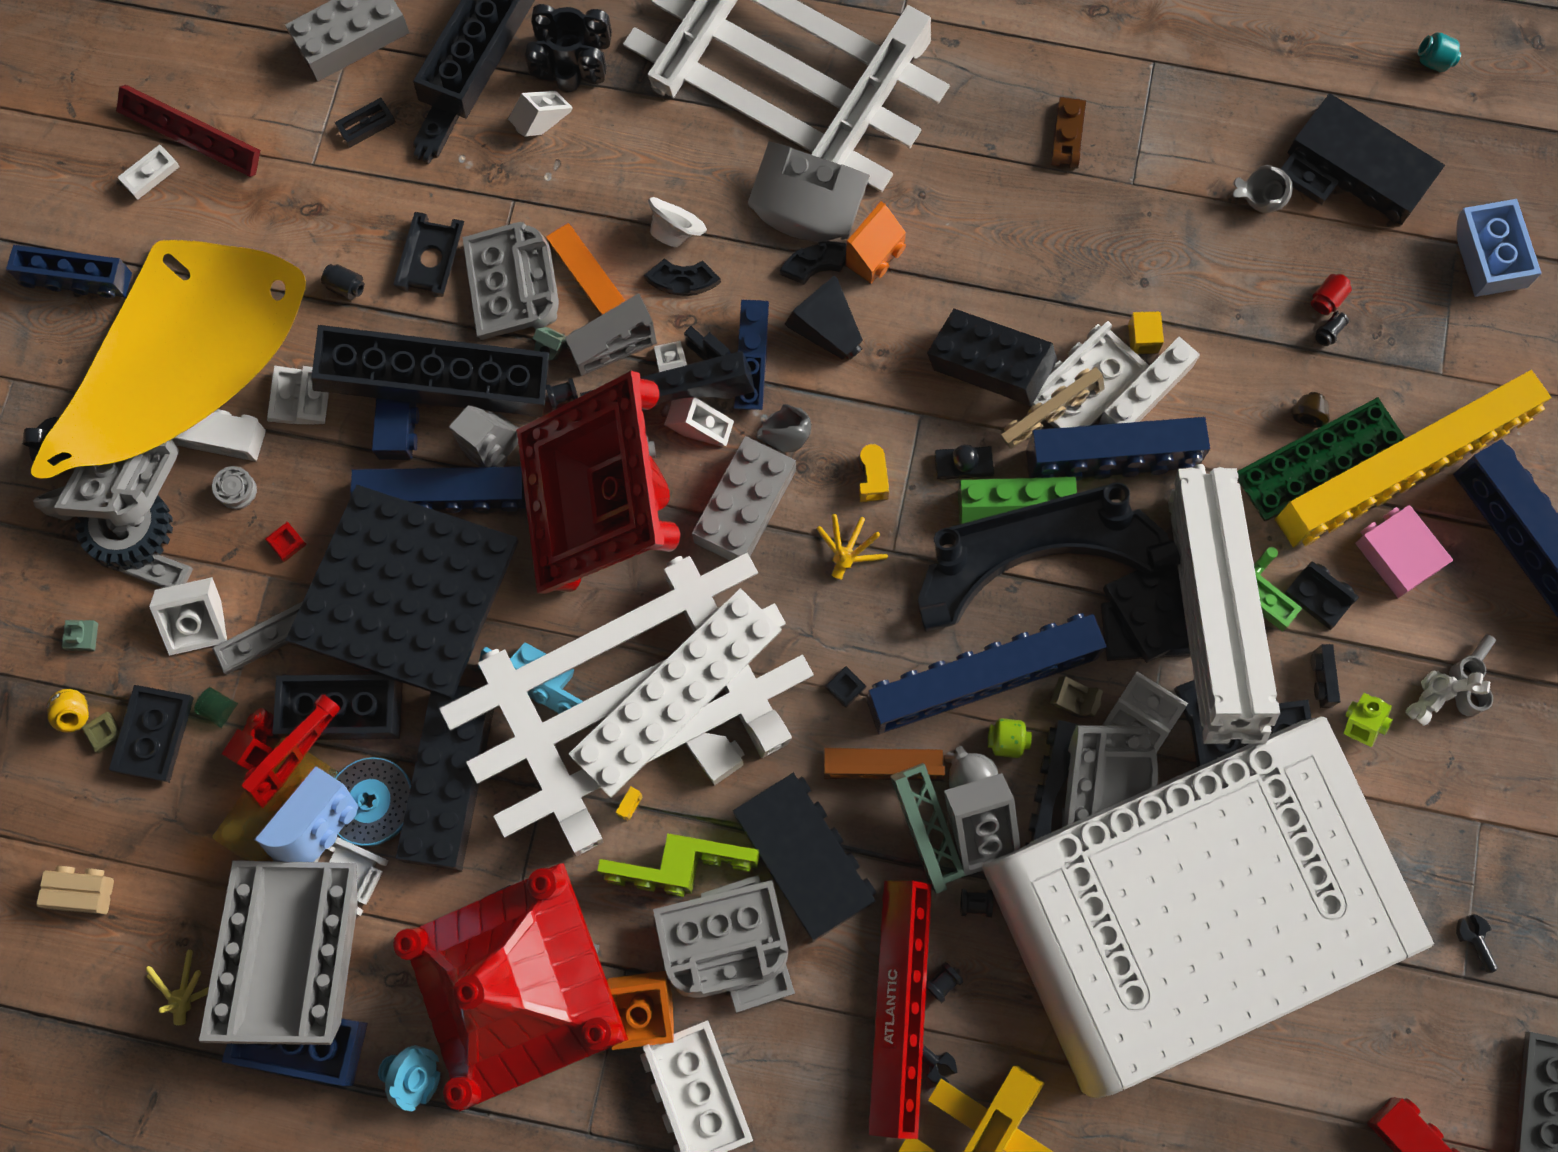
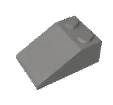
(982, 821)

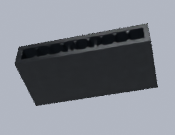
(1366, 158)
(805, 856)

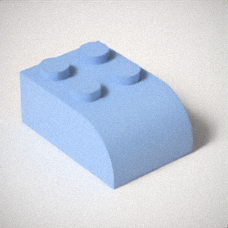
(1496, 248)
(308, 819)

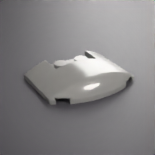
(806, 194)
(1107, 768)

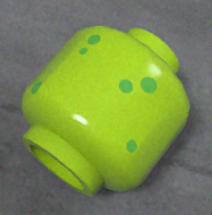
(1009, 738)

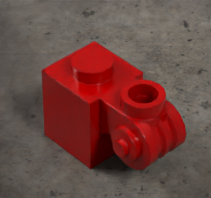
(249, 746)

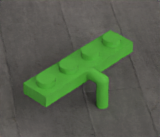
(1275, 605)

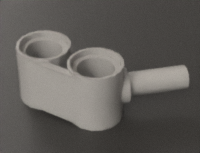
(1475, 664)

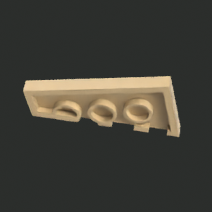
(1053, 409)

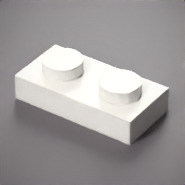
(148, 171)

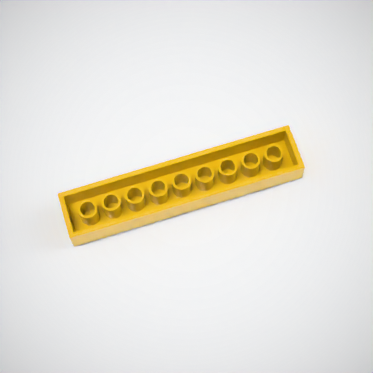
(1413, 459)

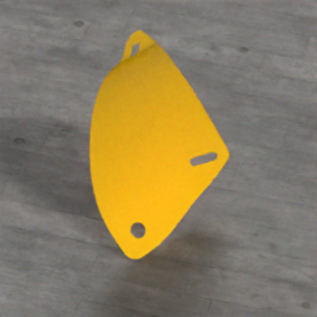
(175, 352)

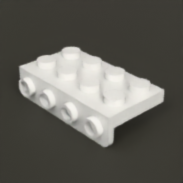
(1115, 362)
(696, 1092)

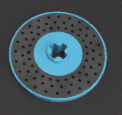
(390, 788)

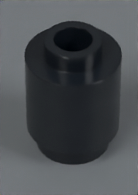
(342, 281)

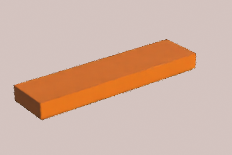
(585, 269)

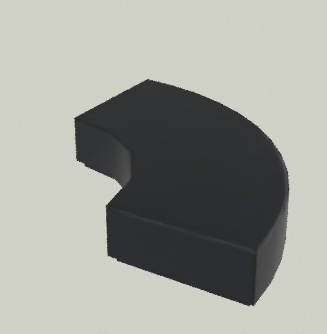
(814, 259)
(682, 280)

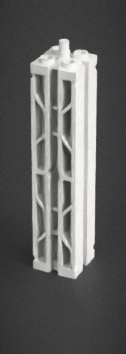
(1222, 608)

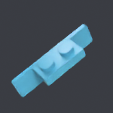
(550, 692)

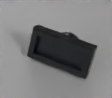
(964, 462)

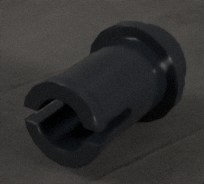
(1327, 334)

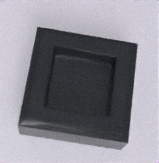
(845, 686)

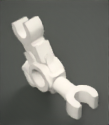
(1442, 688)

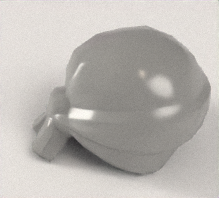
(1266, 189)
(968, 767)

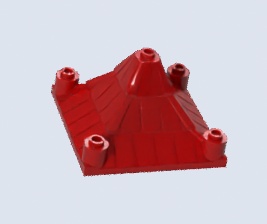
(593, 484)
(512, 987)

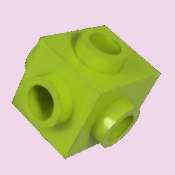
(1367, 719)

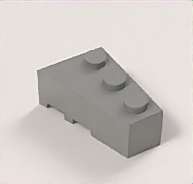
(484, 436)

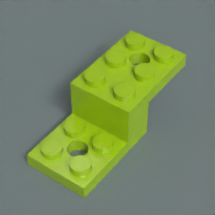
(679, 865)

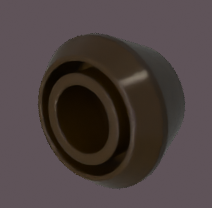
(1311, 410)

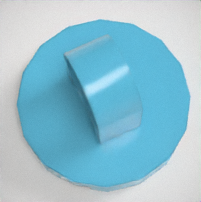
(410, 1077)

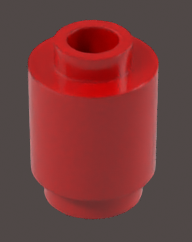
(1331, 294)

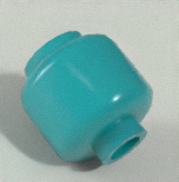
(1439, 52)

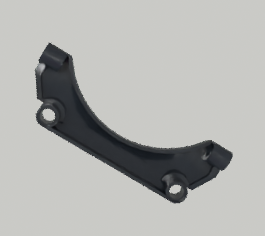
(1070, 524)

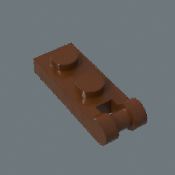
(1068, 132)

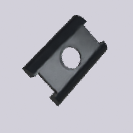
(425, 236)

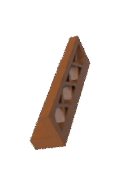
(880, 763)

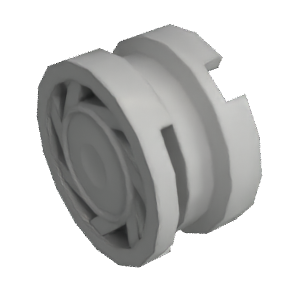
(234, 488)

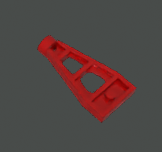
(261, 781)

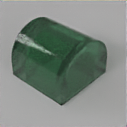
(214, 706)

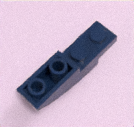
(753, 343)

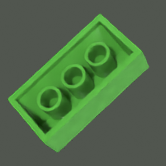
(995, 496)

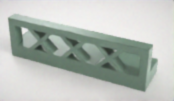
(918, 831)

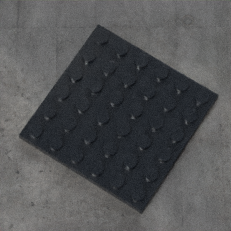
(403, 591)

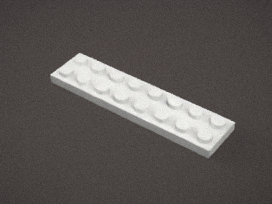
(675, 693)

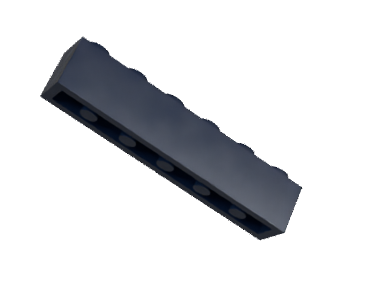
(449, 487)

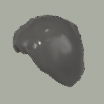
(786, 429)

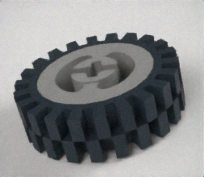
(135, 543)

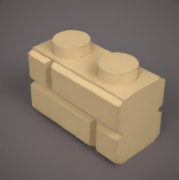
(75, 891)

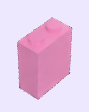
(1403, 550)

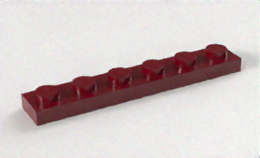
(188, 130)

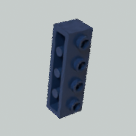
(69, 271)

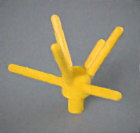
(846, 556)

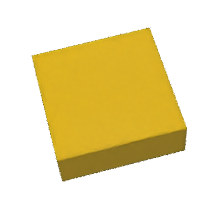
(629, 804)

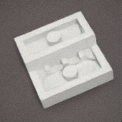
(294, 399)
(1147, 706)

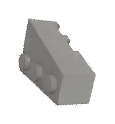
(612, 336)

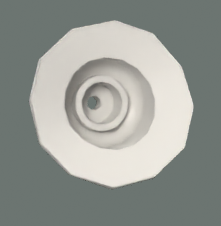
(673, 224)

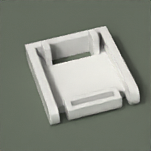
(366, 873)

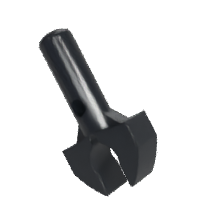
(1478, 940)
(932, 1059)

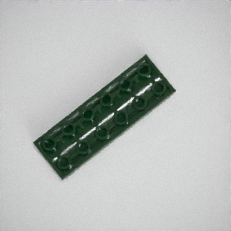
(1318, 457)

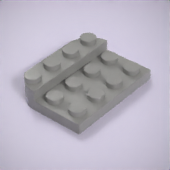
(510, 279)
(118, 489)
(722, 940)

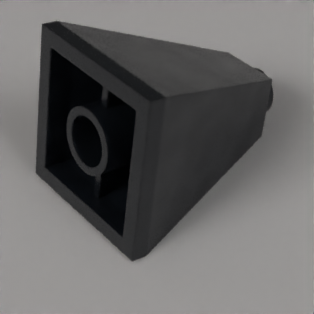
(827, 321)

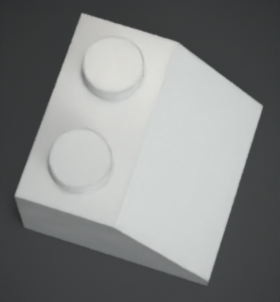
(189, 616)

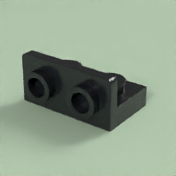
(1321, 594)

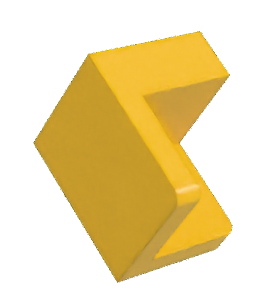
(1146, 332)

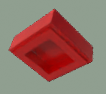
(285, 541)

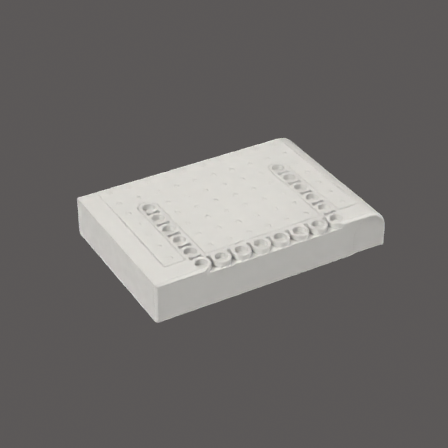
(1206, 907)

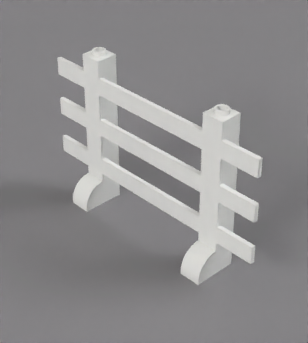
(858, 107)
(536, 740)

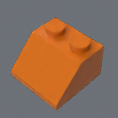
(875, 244)
(644, 1008)

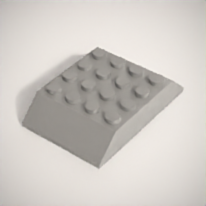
(282, 954)

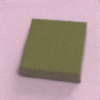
(102, 732)

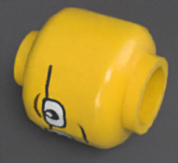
(67, 710)

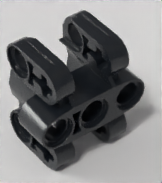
(574, 51)

